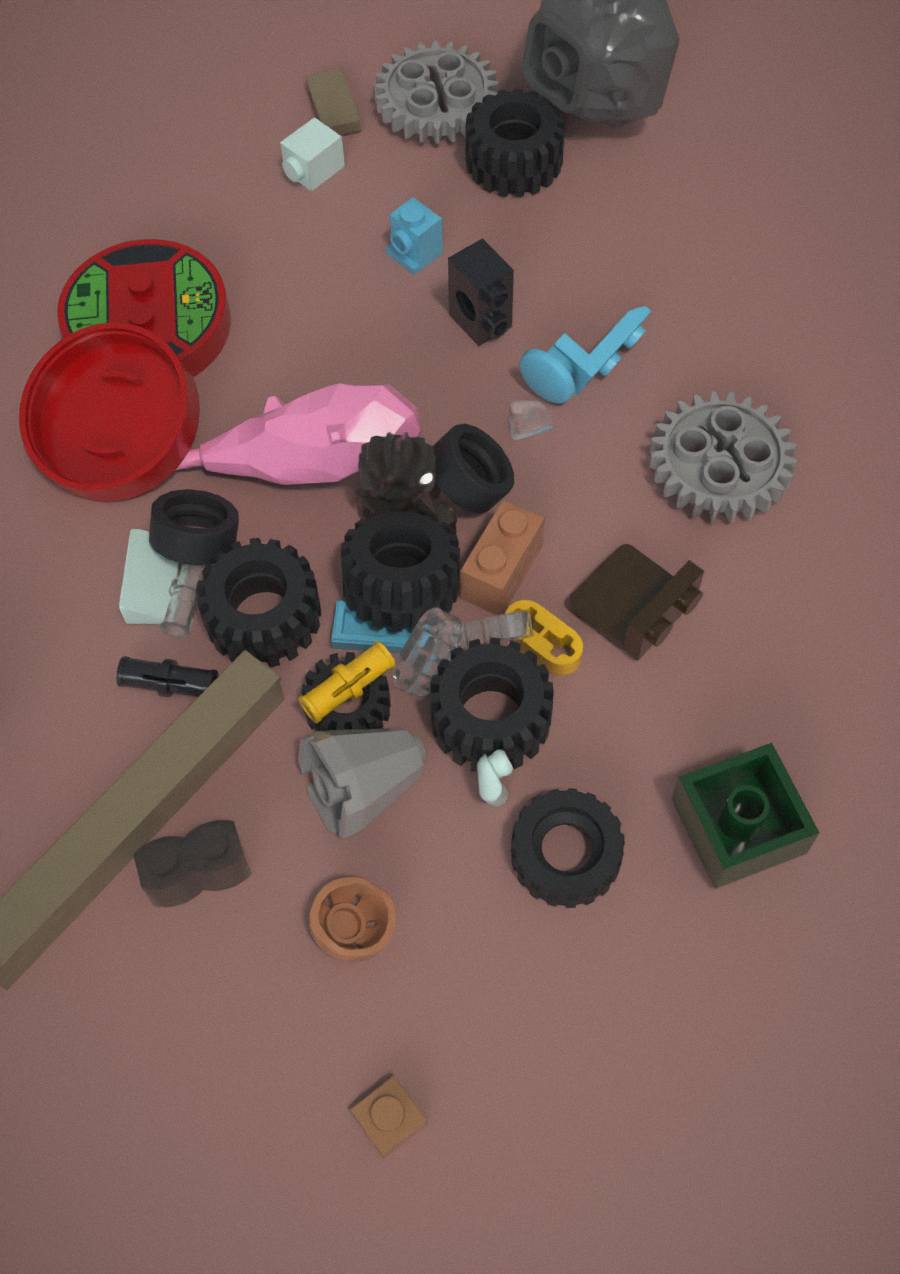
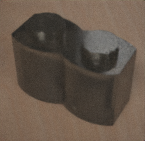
(182, 867)

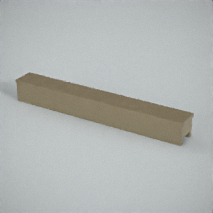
(132, 812)

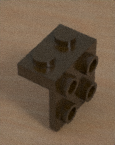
(636, 599)

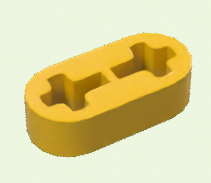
(550, 632)

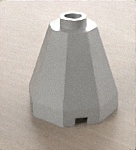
(358, 773)

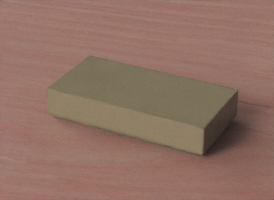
(333, 101)

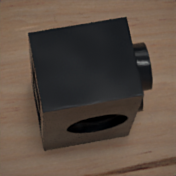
(480, 292)

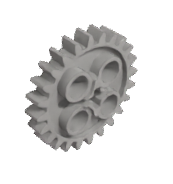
(411, 99)
(722, 456)

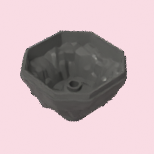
(602, 57)

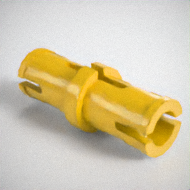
(347, 682)

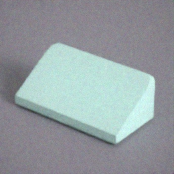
(145, 581)

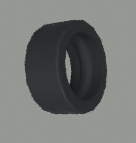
(463, 486)
(193, 508)

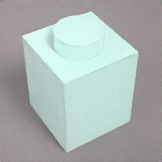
(312, 154)

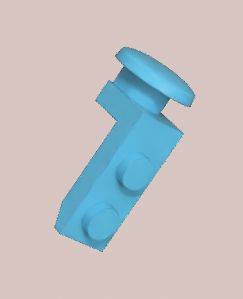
(569, 368)

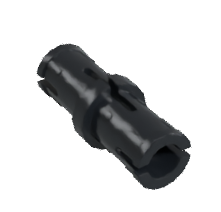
(164, 677)

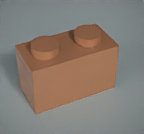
(501, 558)

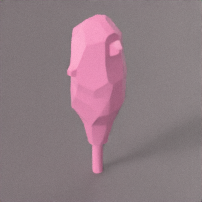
(309, 437)

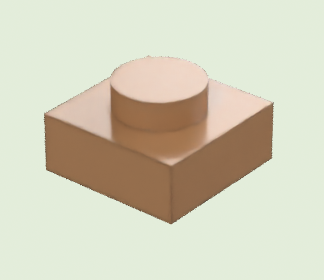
(388, 1117)

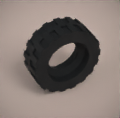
(574, 809)

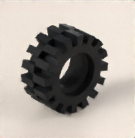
(371, 713)

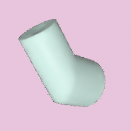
(490, 771)

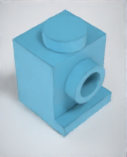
(415, 236)

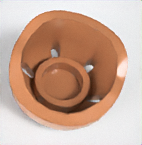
(344, 924)

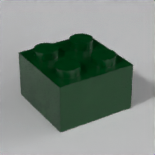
(744, 815)

